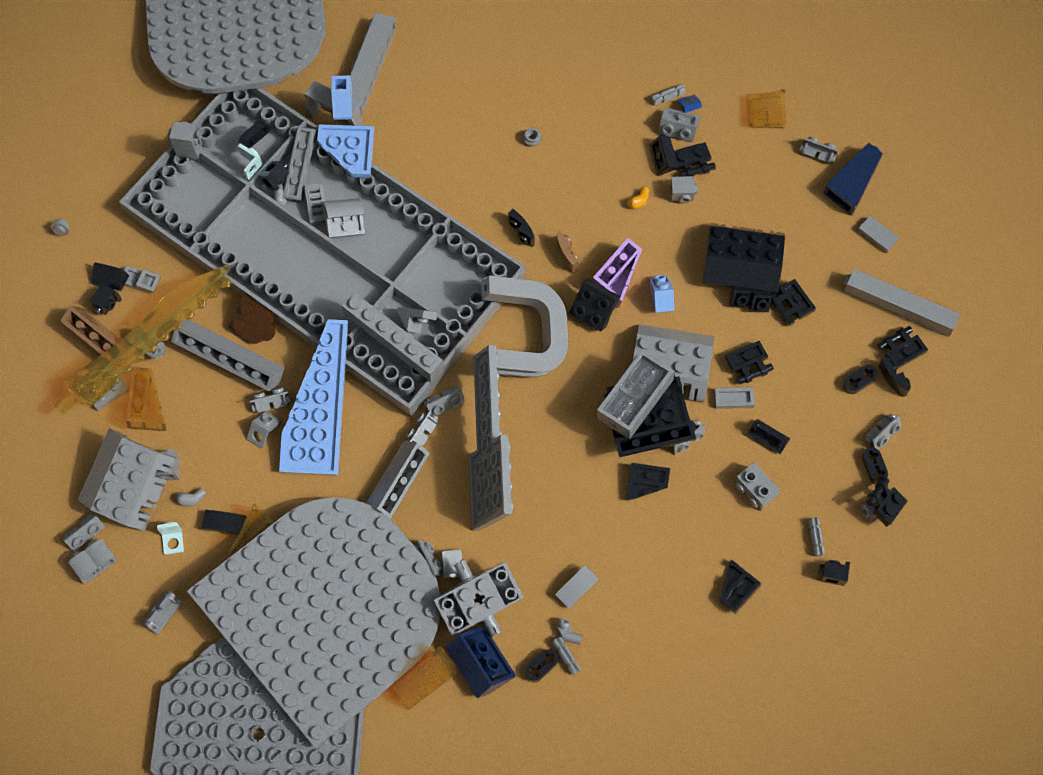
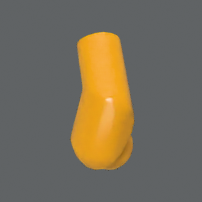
(640, 200)

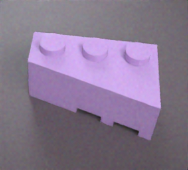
(619, 269)

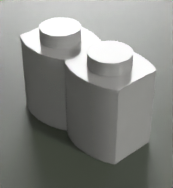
(92, 560)

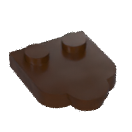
(253, 321)

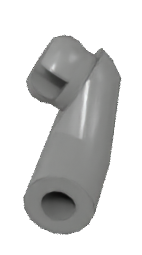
(566, 632)

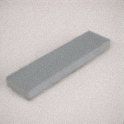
(299, 163)

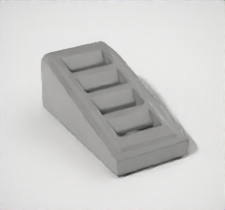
(314, 191)

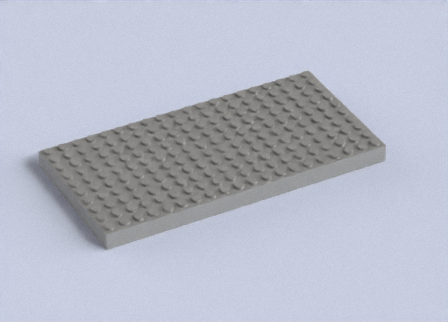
(405, 259)

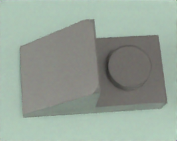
(413, 318)

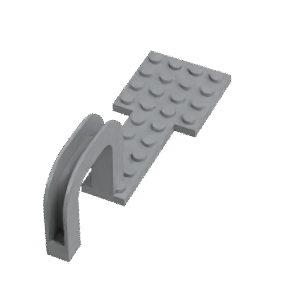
(490, 462)

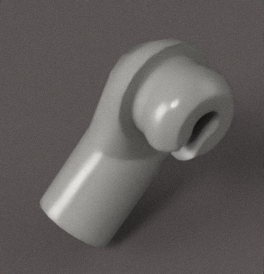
(278, 195)
(190, 499)

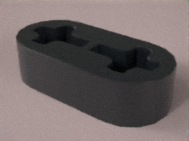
(254, 133)
(857, 376)
(870, 466)
(545, 669)

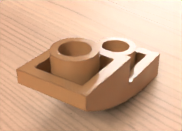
(565, 247)

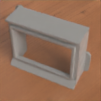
(320, 96)

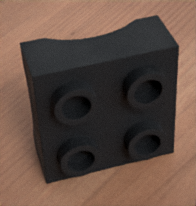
(594, 304)

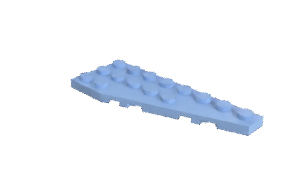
(314, 424)

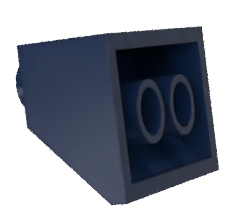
(480, 661)

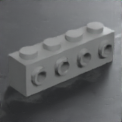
(398, 478)

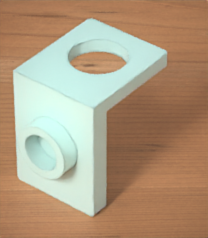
(253, 156)
(169, 531)

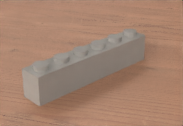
(371, 57)
(392, 337)
(228, 355)

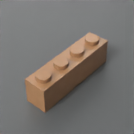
(89, 329)

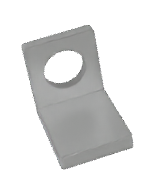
(263, 425)
(450, 558)

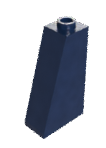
(851, 182)

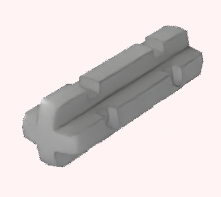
(668, 94)
(816, 537)
(566, 655)

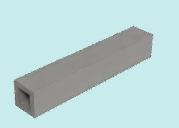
(901, 302)

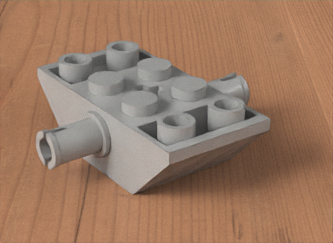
(497, 592)

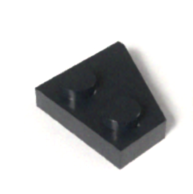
(646, 480)
(737, 587)

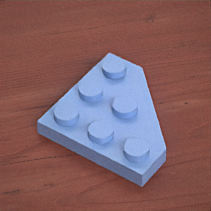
(349, 147)

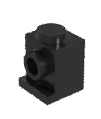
(274, 174)
(104, 299)
(834, 572)

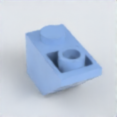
(341, 97)
(662, 293)

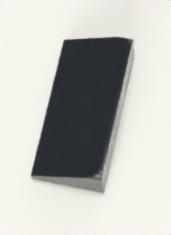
(663, 155)
(109, 275)

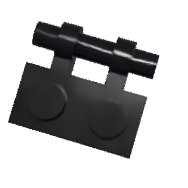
(693, 156)
(796, 299)
(905, 352)
(746, 357)
(890, 505)

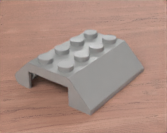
(682, 351)
(125, 480)

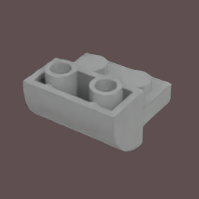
(343, 217)

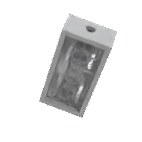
(635, 394)

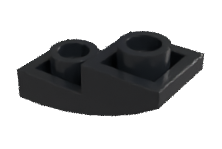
(524, 231)
(753, 299)
(896, 381)
(223, 522)

